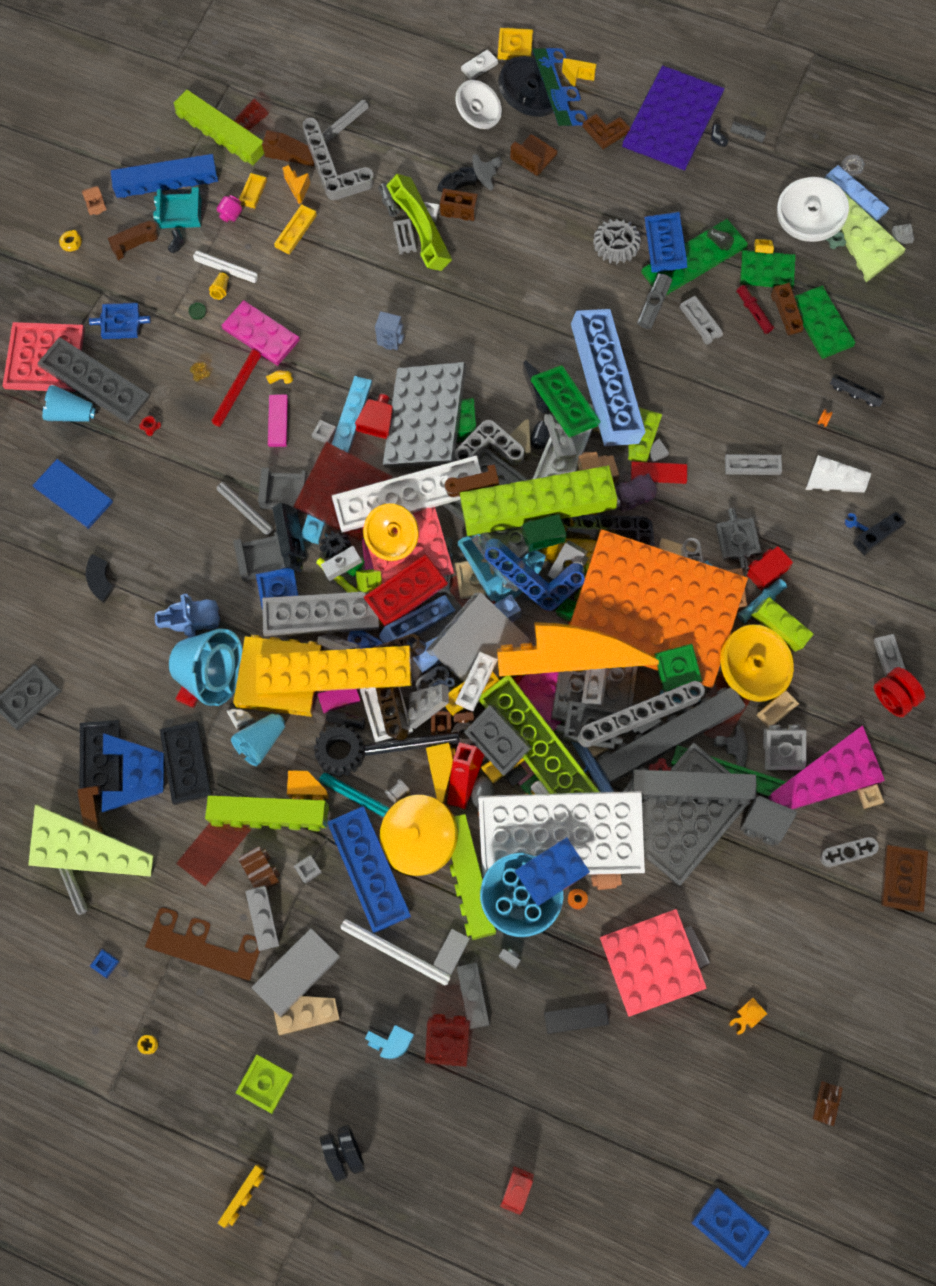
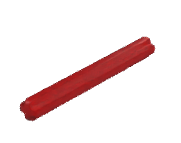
(236, 388)

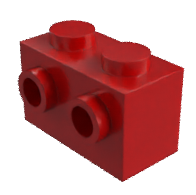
(769, 568)

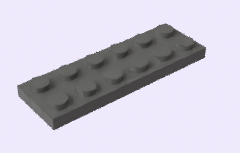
(93, 380)

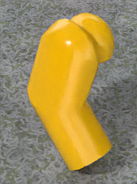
(285, 375)

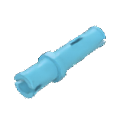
(771, 592)

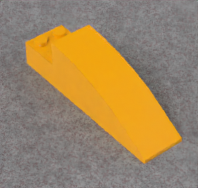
(569, 649)

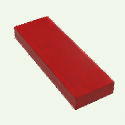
(660, 472)

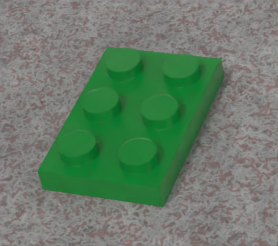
(767, 269)

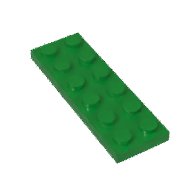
(701, 256)

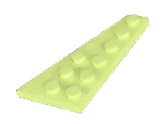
(869, 241)
(71, 845)

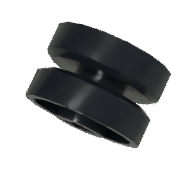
(339, 1154)

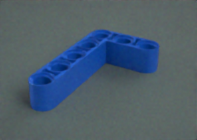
(532, 578)

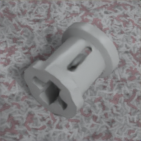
(397, 791)

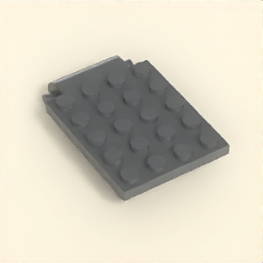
(575, 714)

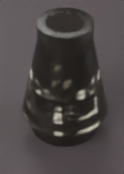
(720, 238)

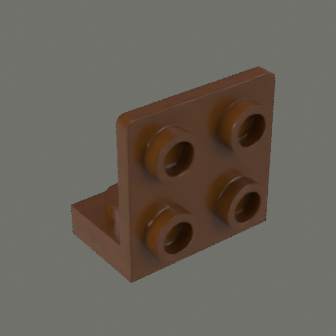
(532, 154)

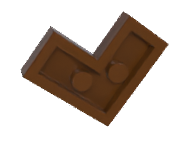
(605, 134)

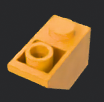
(304, 785)

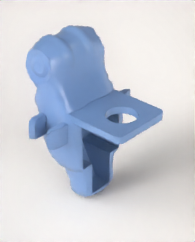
(189, 616)

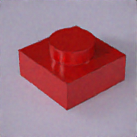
(186, 698)

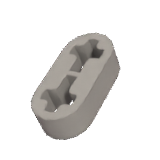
(431, 675)

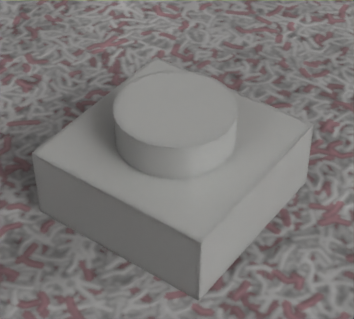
(324, 432)
(307, 869)
(510, 957)

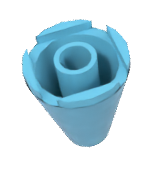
(66, 406)
(258, 738)

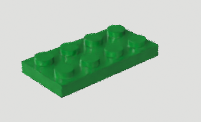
(823, 322)
(565, 401)

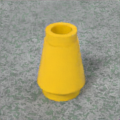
(219, 286)

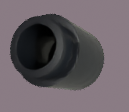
(540, 435)

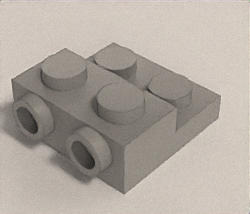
(785, 747)

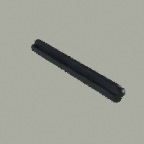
(411, 743)

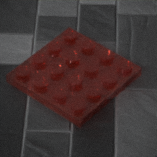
(331, 475)

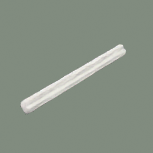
(395, 952)

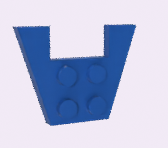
(140, 773)

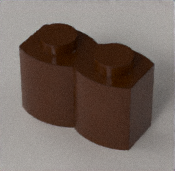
(258, 868)

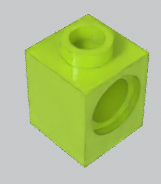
(368, 580)

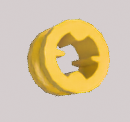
(152, 1039)

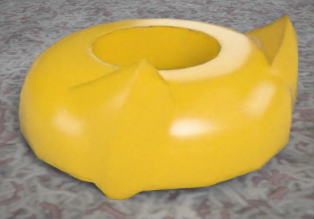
(73, 245)

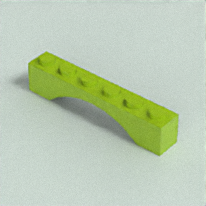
(432, 246)

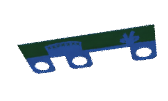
(556, 93)

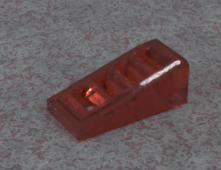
(249, 109)

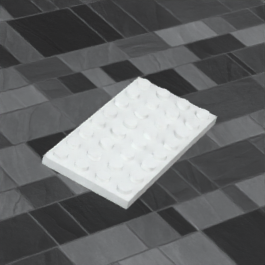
(599, 825)

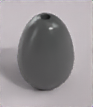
(482, 787)

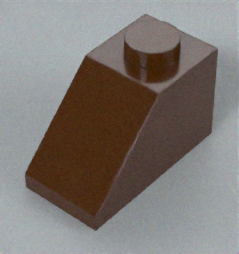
(441, 722)

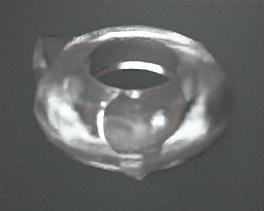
(850, 160)

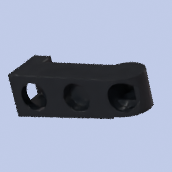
(878, 533)

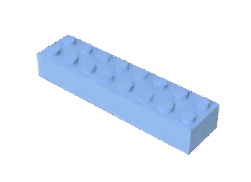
(607, 377)

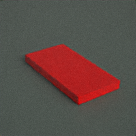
(405, 590)

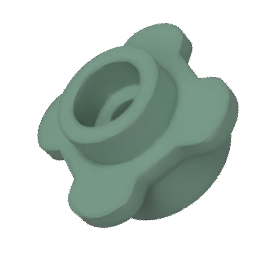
(840, 240)

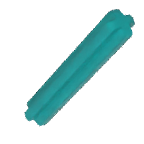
(353, 794)

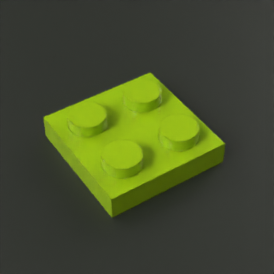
(264, 1084)

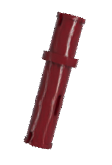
(751, 303)

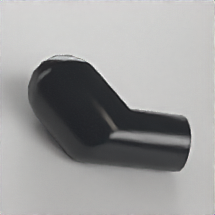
(177, 243)

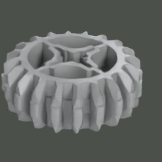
(619, 247)

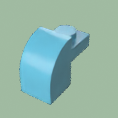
(395, 1045)

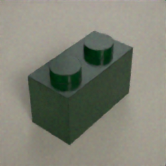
(543, 532)

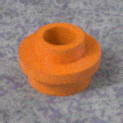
(577, 905)

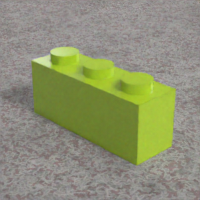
(785, 625)

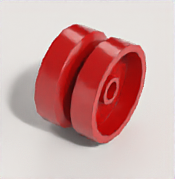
(899, 692)

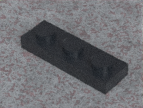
(857, 391)

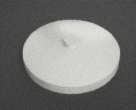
(812, 209)

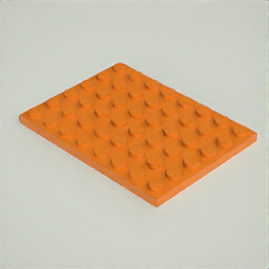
(659, 600)

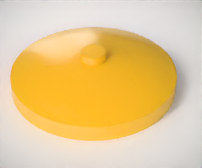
(757, 663)
(418, 835)

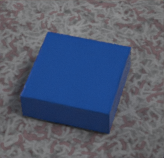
(104, 963)

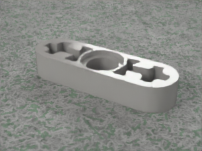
(861, 843)

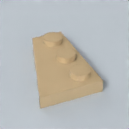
(306, 1014)

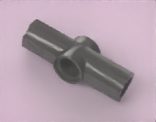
(658, 292)

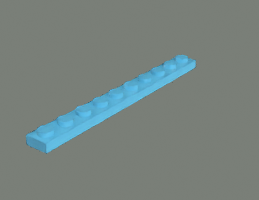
(343, 440)

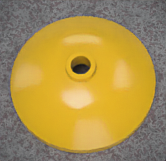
(380, 535)

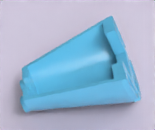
(493, 584)

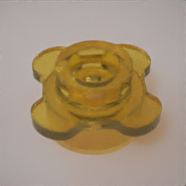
(199, 367)

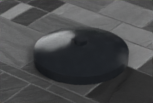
(524, 87)

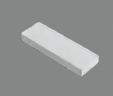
(476, 681)

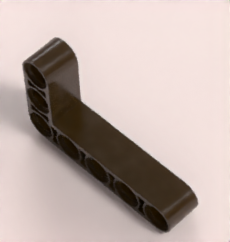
(394, 699)

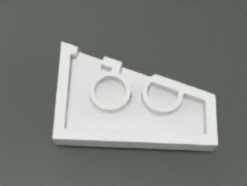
(837, 476)

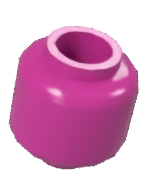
(229, 208)

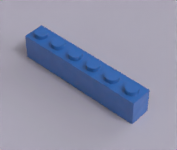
(164, 176)

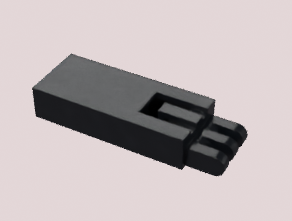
(289, 536)

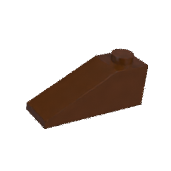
(286, 148)

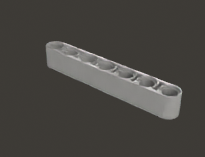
(635, 720)

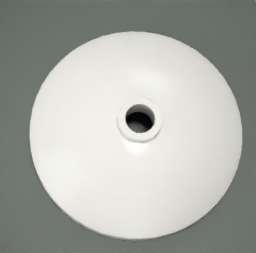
(478, 104)

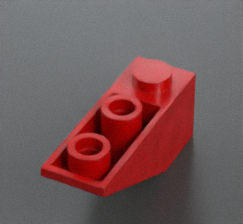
(464, 774)

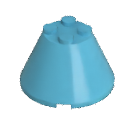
(509, 903)

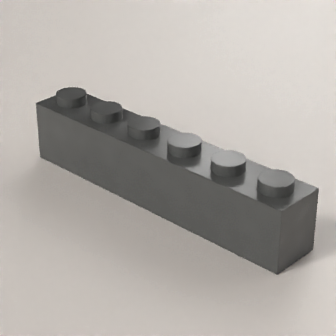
(695, 786)

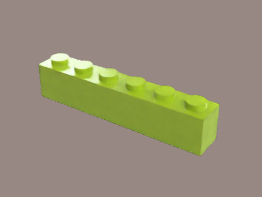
(219, 127)
(267, 812)
(469, 884)

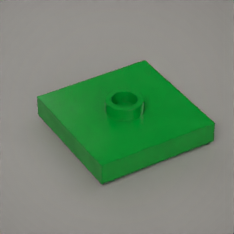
(678, 667)

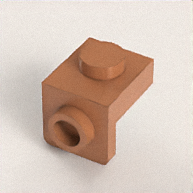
(94, 200)

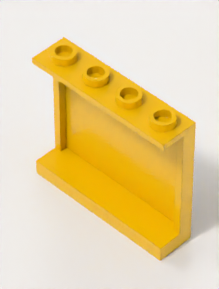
(245, 693)

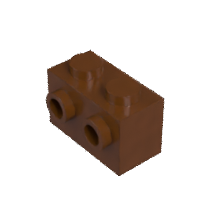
(458, 204)

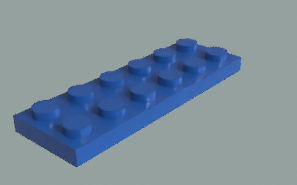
(368, 869)

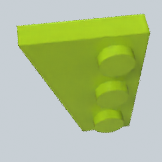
(641, 451)

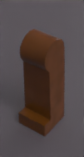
(132, 238)
(787, 308)
(478, 481)
(89, 807)

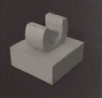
(903, 233)

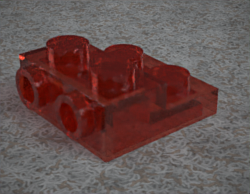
(447, 1040)

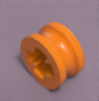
(825, 417)

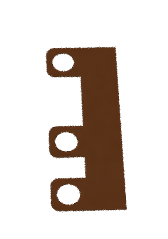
(195, 950)

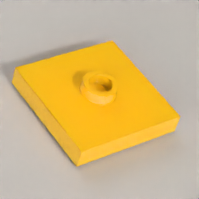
(514, 43)

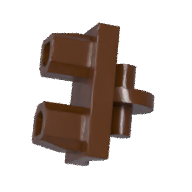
(827, 1103)

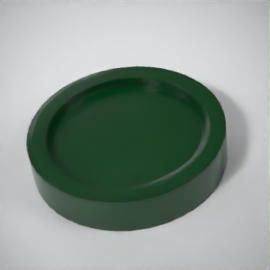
(197, 311)

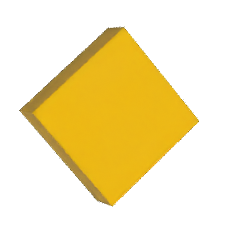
(763, 246)

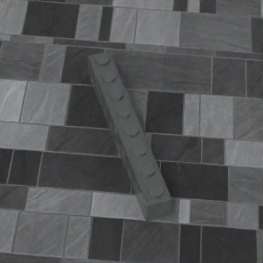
(673, 733)

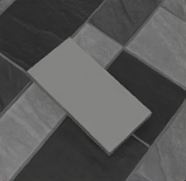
(295, 972)

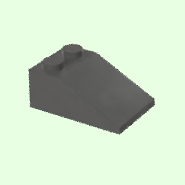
(767, 820)

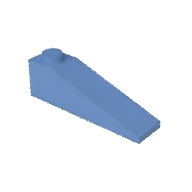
(418, 620)

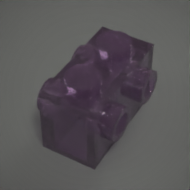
(636, 492)

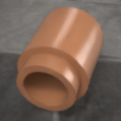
(606, 881)

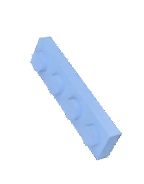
(858, 193)

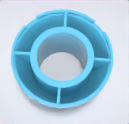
(208, 665)

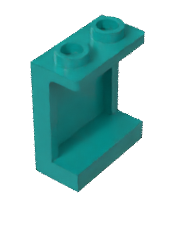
(178, 209)

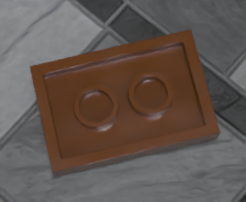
(904, 878)

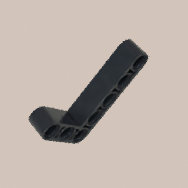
(621, 525)

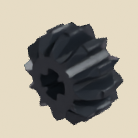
(334, 540)

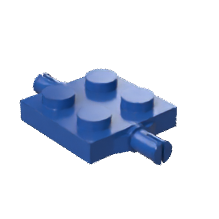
(119, 321)

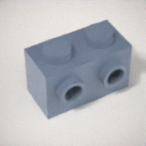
(389, 331)

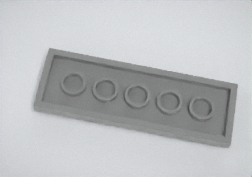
(317, 614)

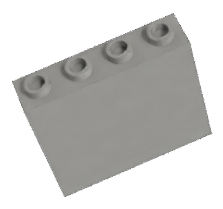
(475, 630)

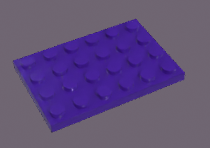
(673, 117)

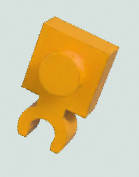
(750, 1014)

